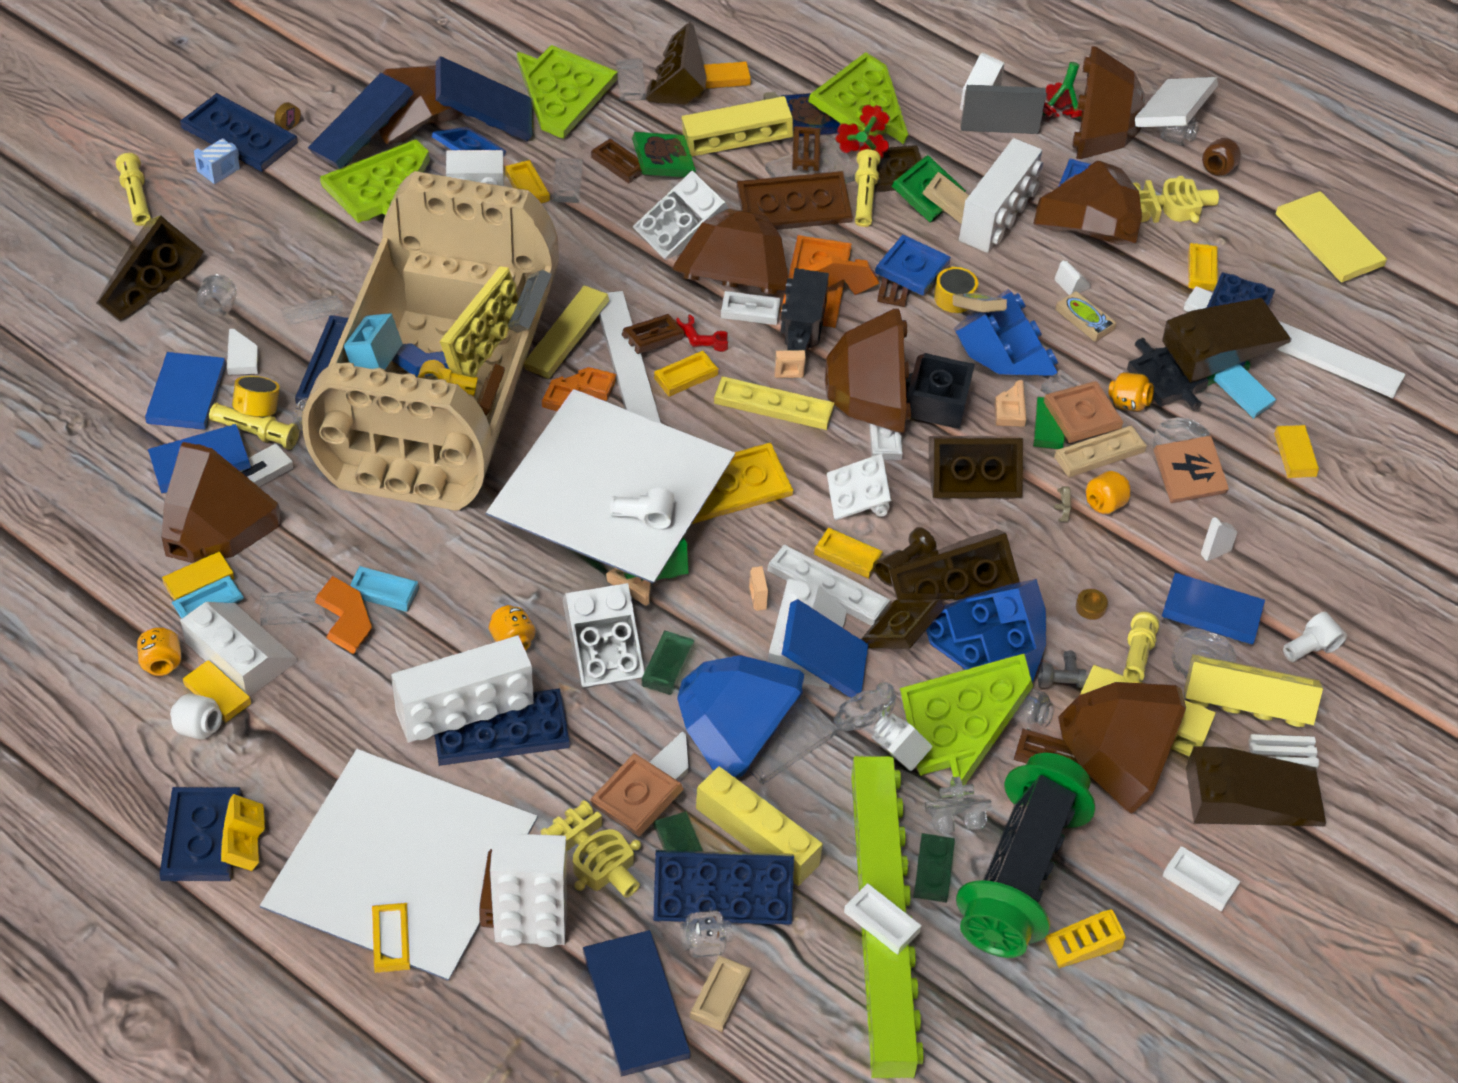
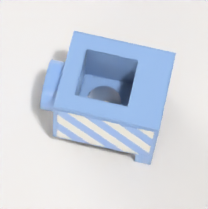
(217, 160)

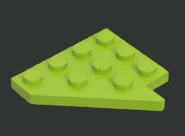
(857, 85)
(563, 87)
(370, 184)
(966, 712)

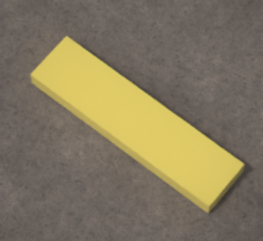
(566, 332)
(774, 403)

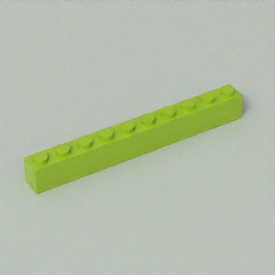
(880, 864)

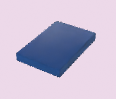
(185, 390)
(224, 441)
(1213, 608)
(824, 648)

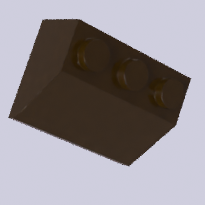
(976, 466)

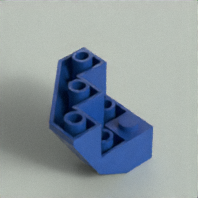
(1006, 340)
(993, 626)
(736, 707)

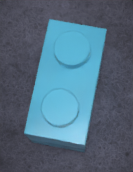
(374, 342)

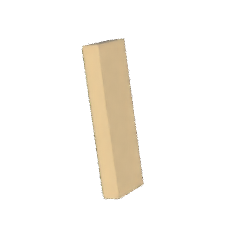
(1100, 451)

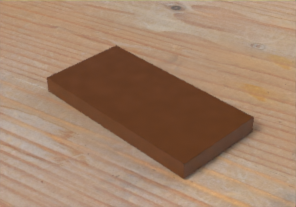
(798, 199)

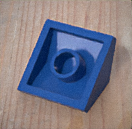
(464, 139)

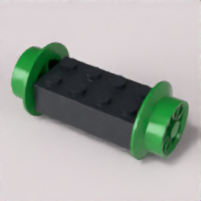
(1003, 908)

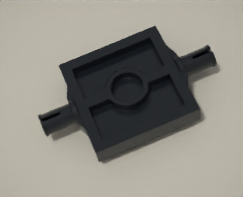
(1166, 376)

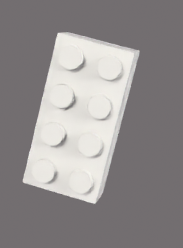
(1001, 195)
(463, 688)
(529, 889)

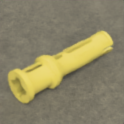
(866, 178)
(133, 180)
(266, 428)
(1141, 641)

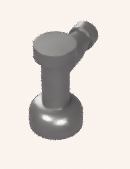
(1071, 674)

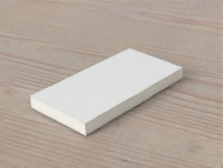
(1176, 102)

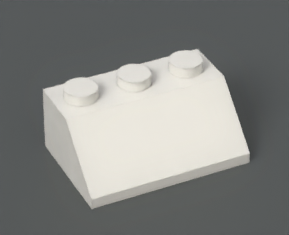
(817, 599)
(236, 645)

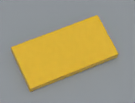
(749, 481)

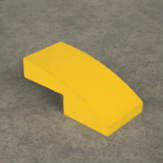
(241, 832)

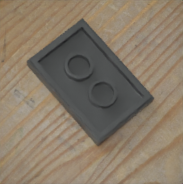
(1002, 109)

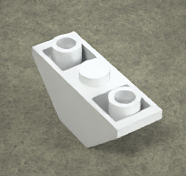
(901, 740)

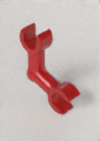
(717, 341)

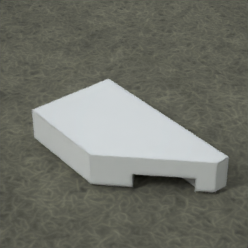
(241, 354)
(1218, 539)
(673, 758)

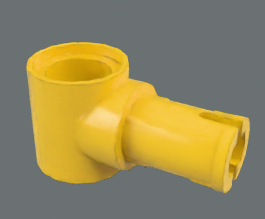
(436, 368)

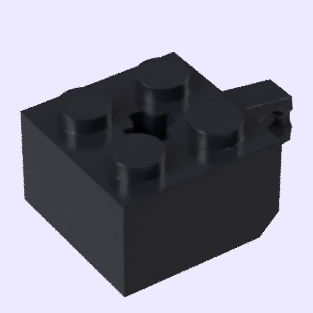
(804, 309)
(939, 389)

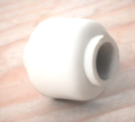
(195, 716)

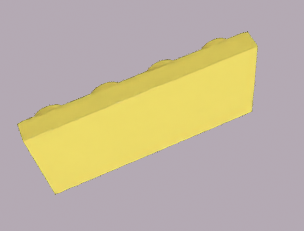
(1331, 236)
(481, 325)

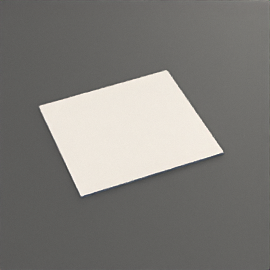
(601, 453)
(395, 841)

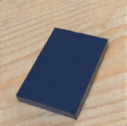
(196, 834)

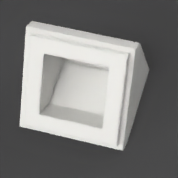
(1070, 279)

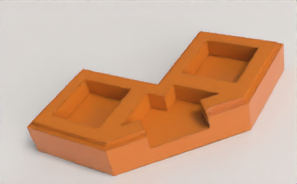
(856, 274)
(588, 380)
(347, 603)

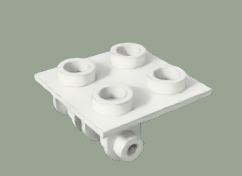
(860, 488)

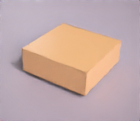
(789, 364)
(758, 588)

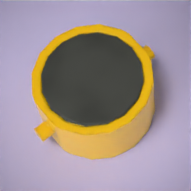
(954, 281)
(255, 396)

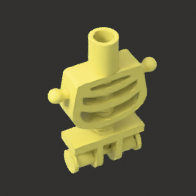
(1181, 206)
(606, 851)

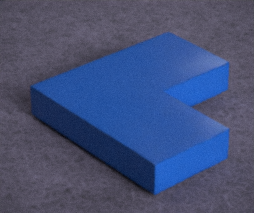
(411, 358)

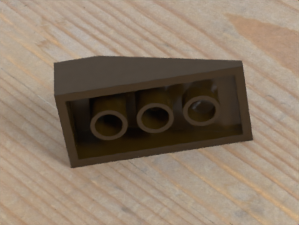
(1222, 336)
(1252, 789)

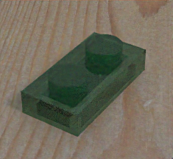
(667, 662)
(677, 833)
(934, 868)

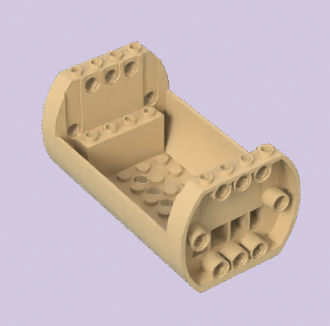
(410, 433)

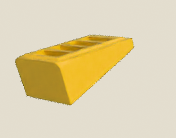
(1096, 923)

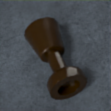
(920, 543)

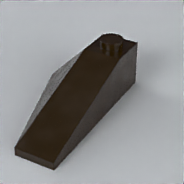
(681, 72)
(149, 267)
(957, 569)

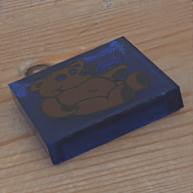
(807, 115)

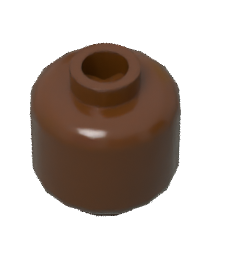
(1221, 157)

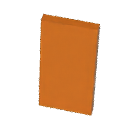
(812, 250)

